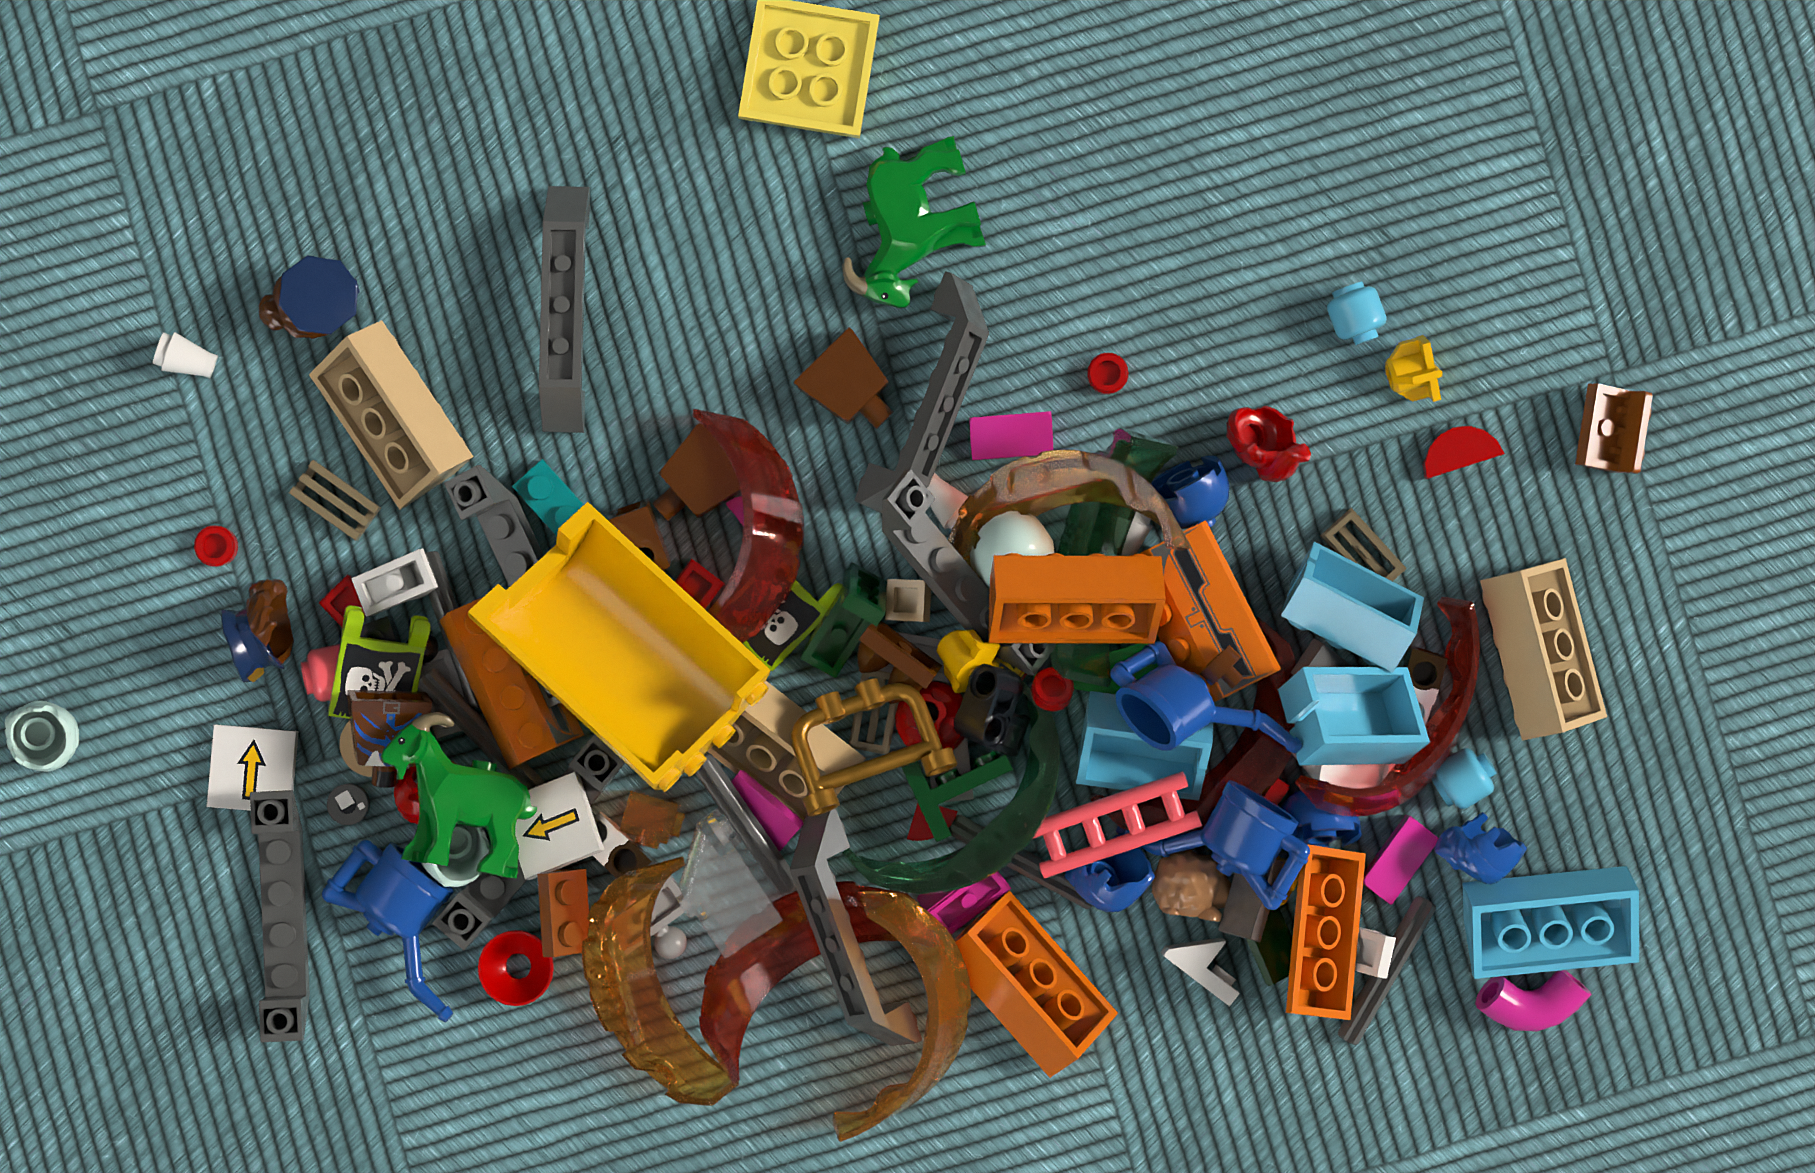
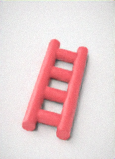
(1138, 833)

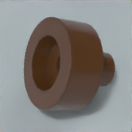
(1223, 668)

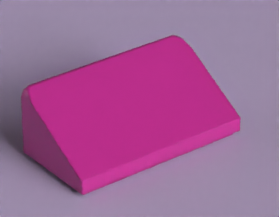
(1010, 435)
(772, 814)
(1399, 859)
(961, 905)

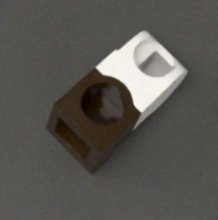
(1426, 673)
(620, 851)

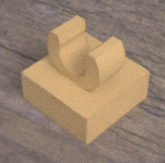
(907, 600)

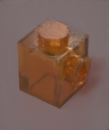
(651, 819)

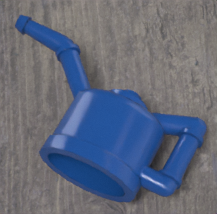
(1176, 703)
(1245, 839)
(394, 899)

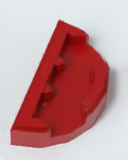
(1459, 449)

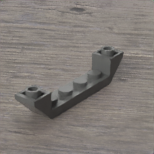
(563, 309)
(946, 390)
(504, 524)
(945, 569)
(488, 894)
(283, 915)
(830, 922)

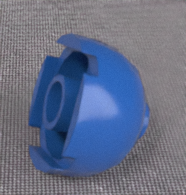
(1194, 492)
(1318, 826)

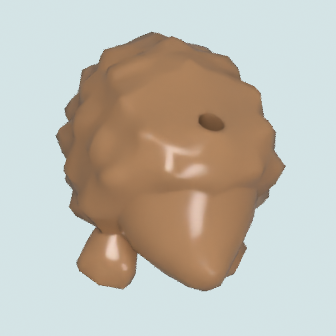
(1190, 886)

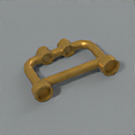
(869, 696)

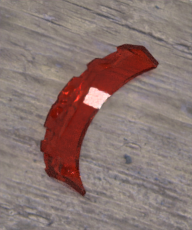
(770, 529)
(1442, 729)
(1253, 760)
(743, 979)

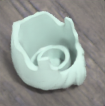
(41, 735)
(466, 850)

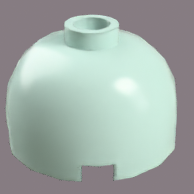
(1006, 535)

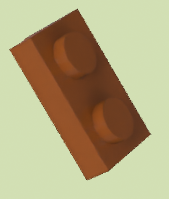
(1614, 429)
(563, 911)

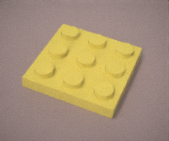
(809, 67)

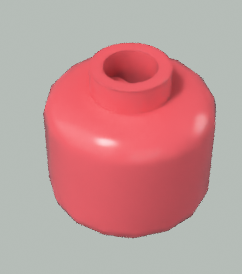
(319, 671)

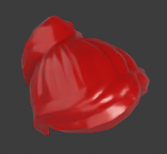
(1266, 441)

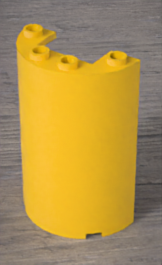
(625, 650)

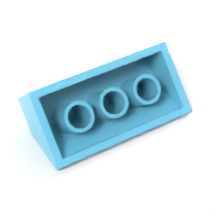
(1552, 922)

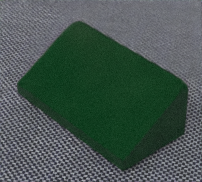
(1274, 949)

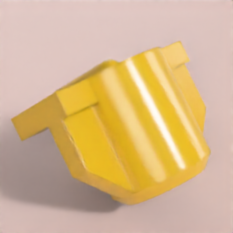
(1413, 370)
(962, 653)

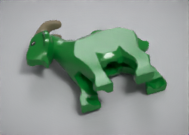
(906, 221)
(458, 795)

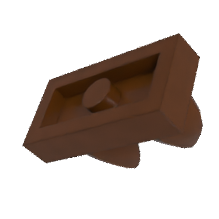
(883, 646)

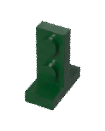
(852, 611)
(951, 785)

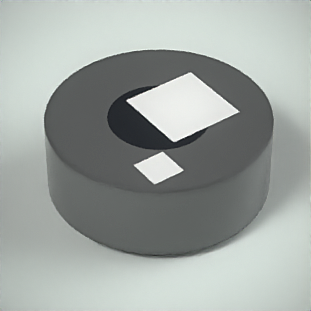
(348, 804)

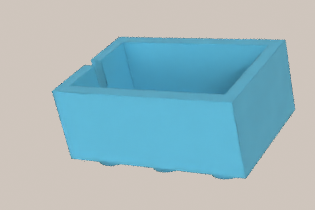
(1353, 607)
(1354, 715)
(1119, 759)

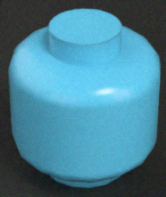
(1356, 313)
(1465, 778)

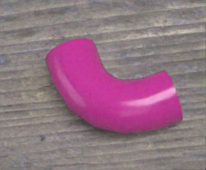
(1534, 1008)

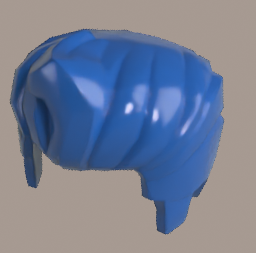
(1480, 853)
(1113, 881)

